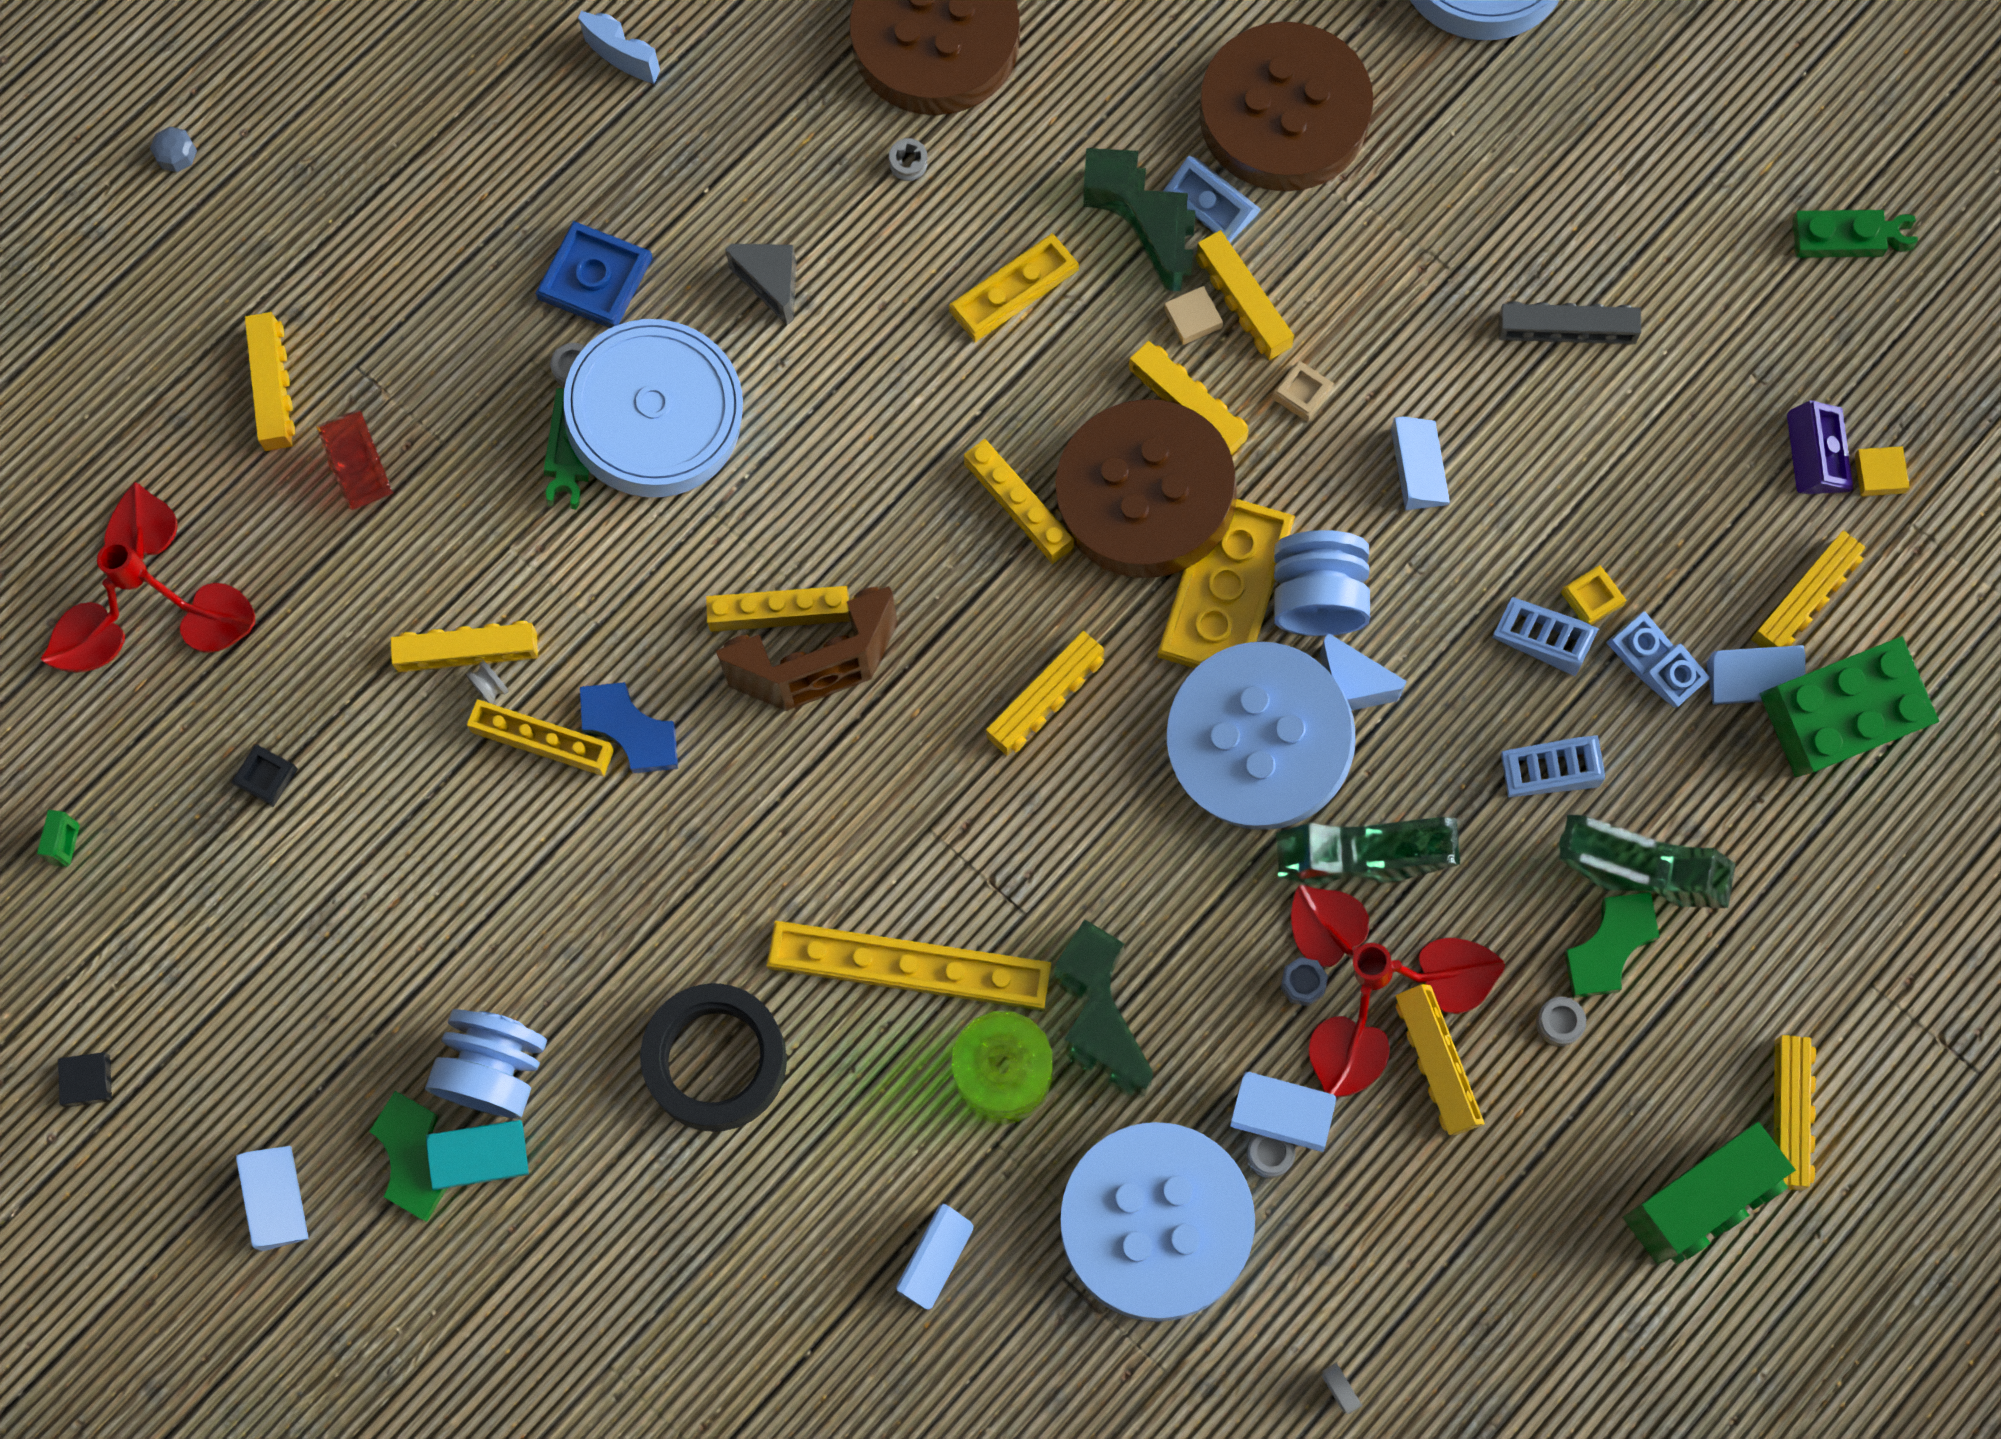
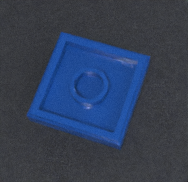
(594, 275)

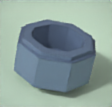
(173, 149)
(1304, 981)

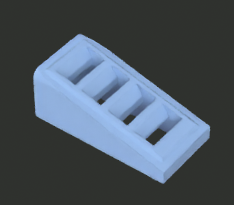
(1553, 655)
(1570, 748)

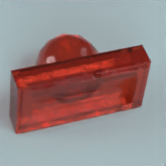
(354, 459)

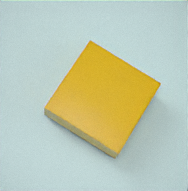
(1881, 471)
(1593, 596)

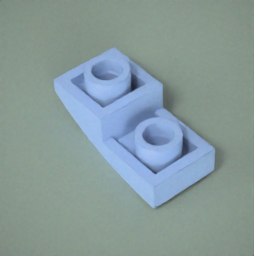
(608, 40)
(1656, 661)

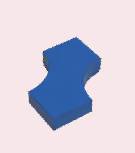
(611, 715)

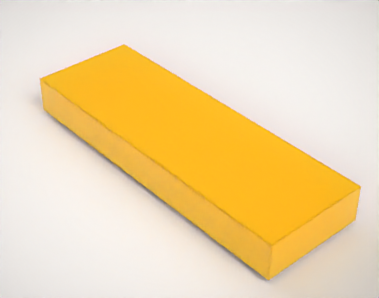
(1013, 287)

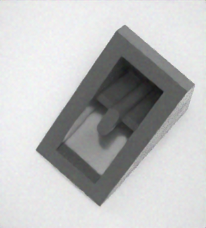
(769, 273)

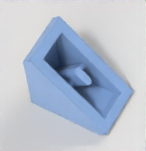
(1358, 676)

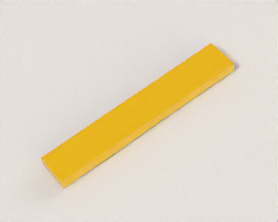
(909, 965)

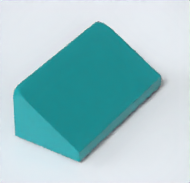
(477, 1155)

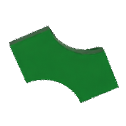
(1599, 962)
(403, 1133)

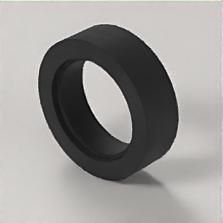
(676, 1014)

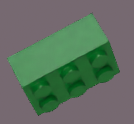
(1849, 707)
(1711, 1196)

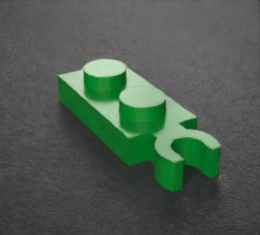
(1849, 233)
(561, 460)

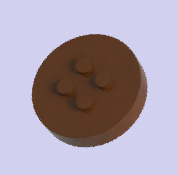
(935, 52)
(1285, 106)
(1146, 488)

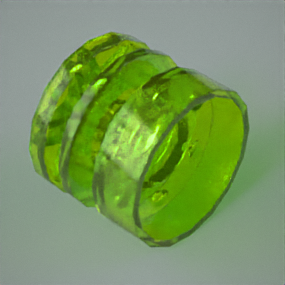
(1009, 1095)

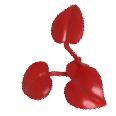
(140, 526)
(1332, 924)

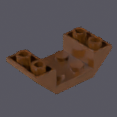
(818, 674)

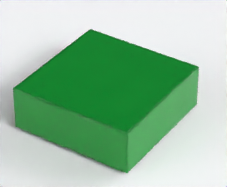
(58, 838)

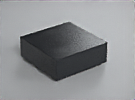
(264, 775)
(84, 1079)

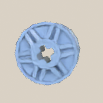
(1321, 583)
(486, 1063)

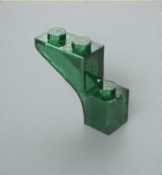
(1156, 216)
(1372, 852)
(1636, 863)
(1100, 1032)

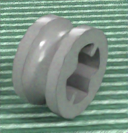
(899, 151)
(487, 682)

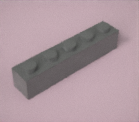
(1569, 323)

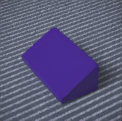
(1819, 448)

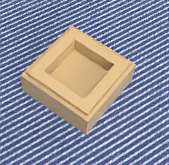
(1193, 315)
(1303, 391)

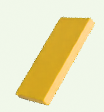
(1228, 590)

